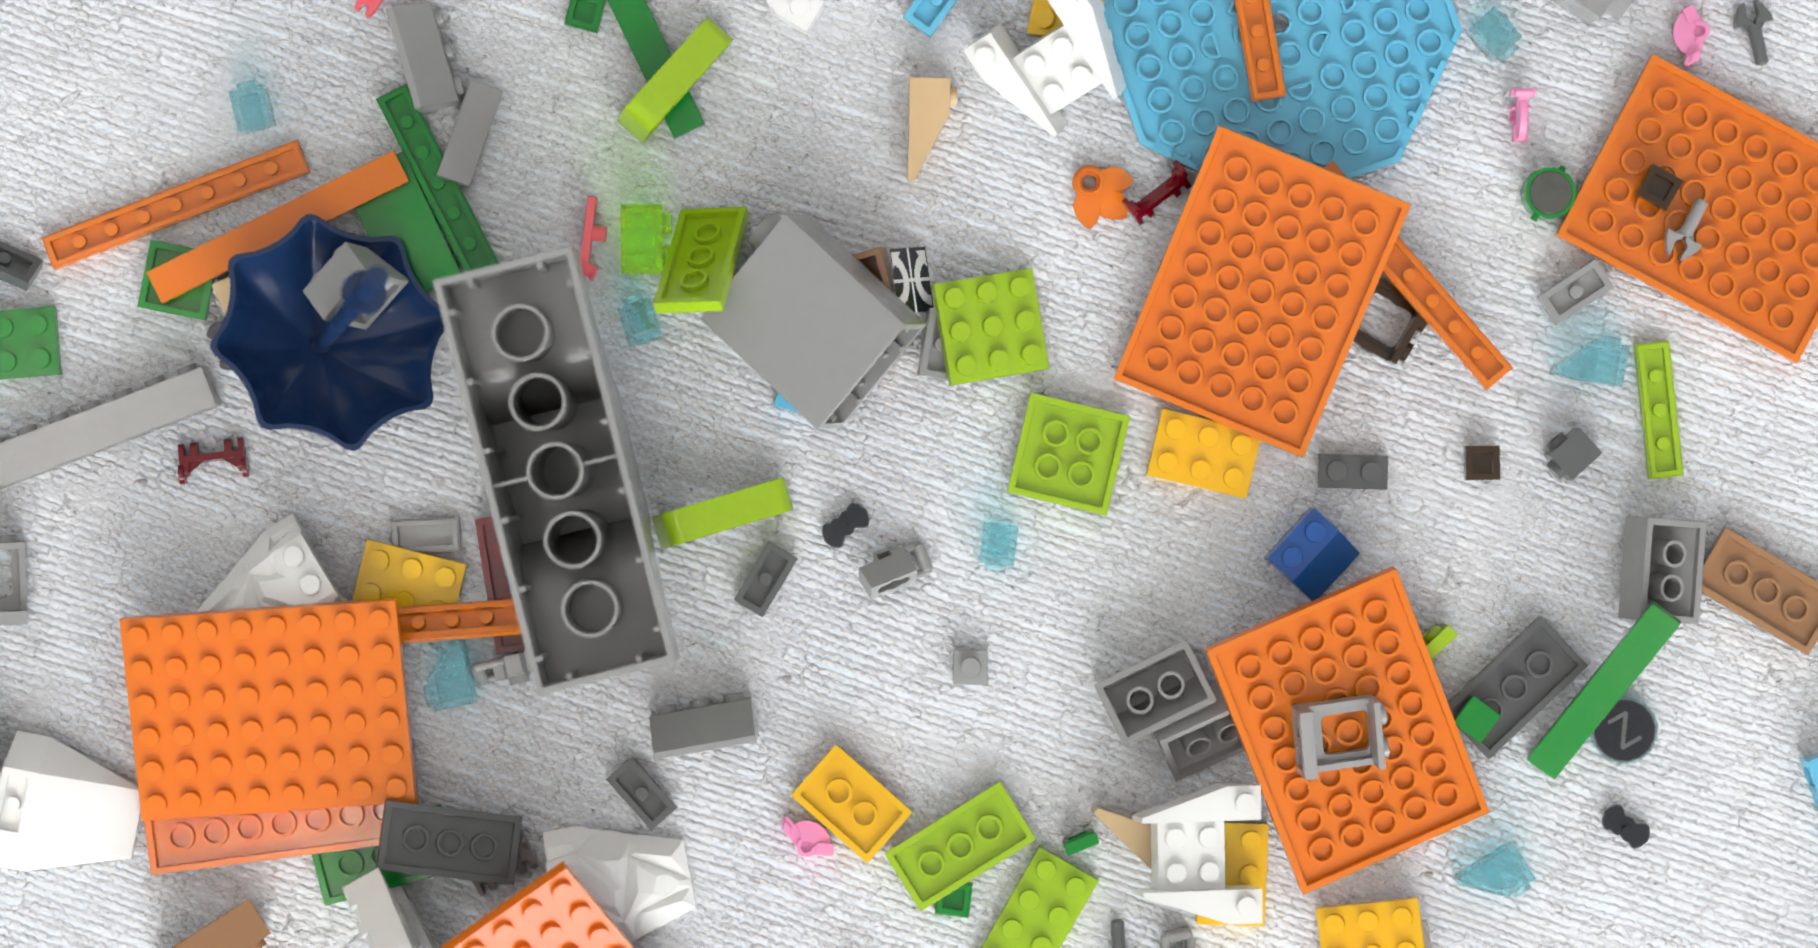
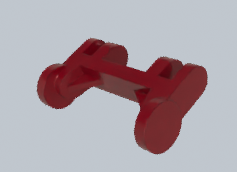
(1159, 194)
(235, 457)

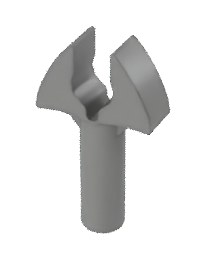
(1686, 231)

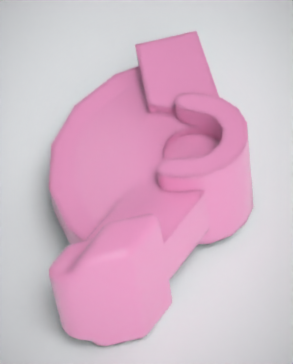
(1690, 34)
(1519, 113)
(808, 837)

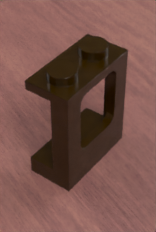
(1403, 346)

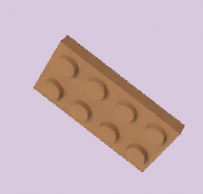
(1762, 590)

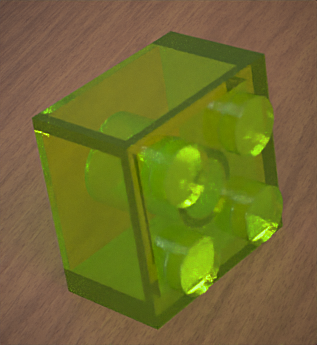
(644, 239)

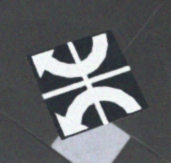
(912, 277)

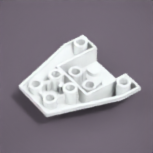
(62, 807)

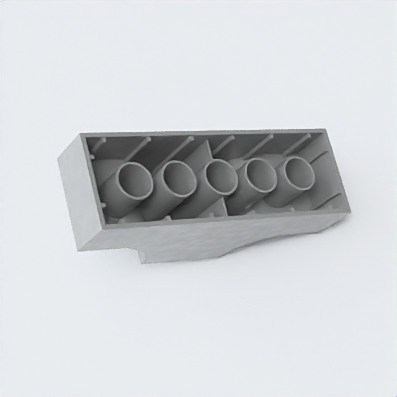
(557, 469)

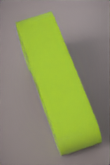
(674, 79)
(722, 513)

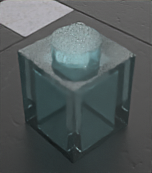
(1494, 35)
(252, 107)
(998, 545)

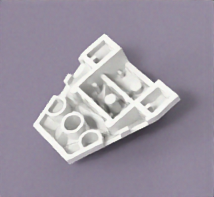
(275, 572)
(632, 876)

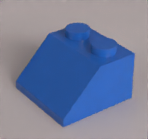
(1312, 554)

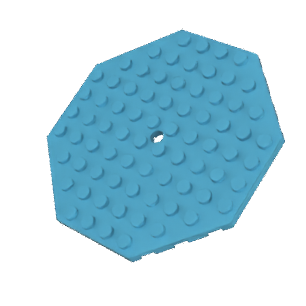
(1349, 72)

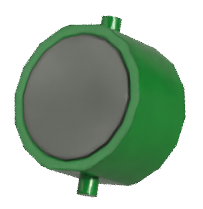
(1548, 193)

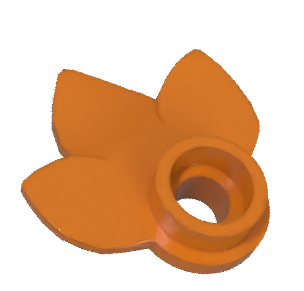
(1103, 198)

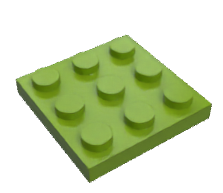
(990, 326)
(1068, 454)

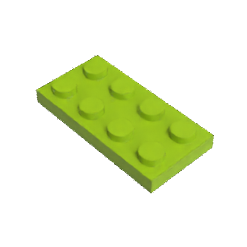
(701, 260)
(960, 846)
(1042, 904)

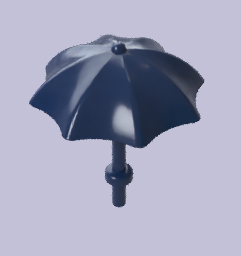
(323, 371)

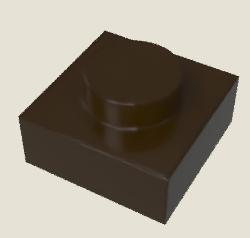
(1658, 187)
(1481, 462)

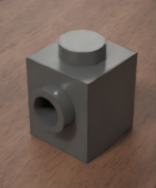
(1570, 454)

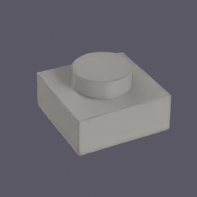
(970, 667)

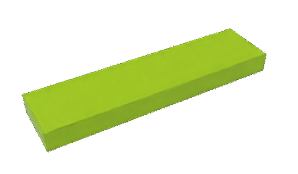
(1658, 409)

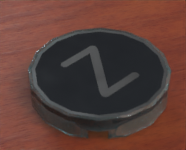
(1626, 732)

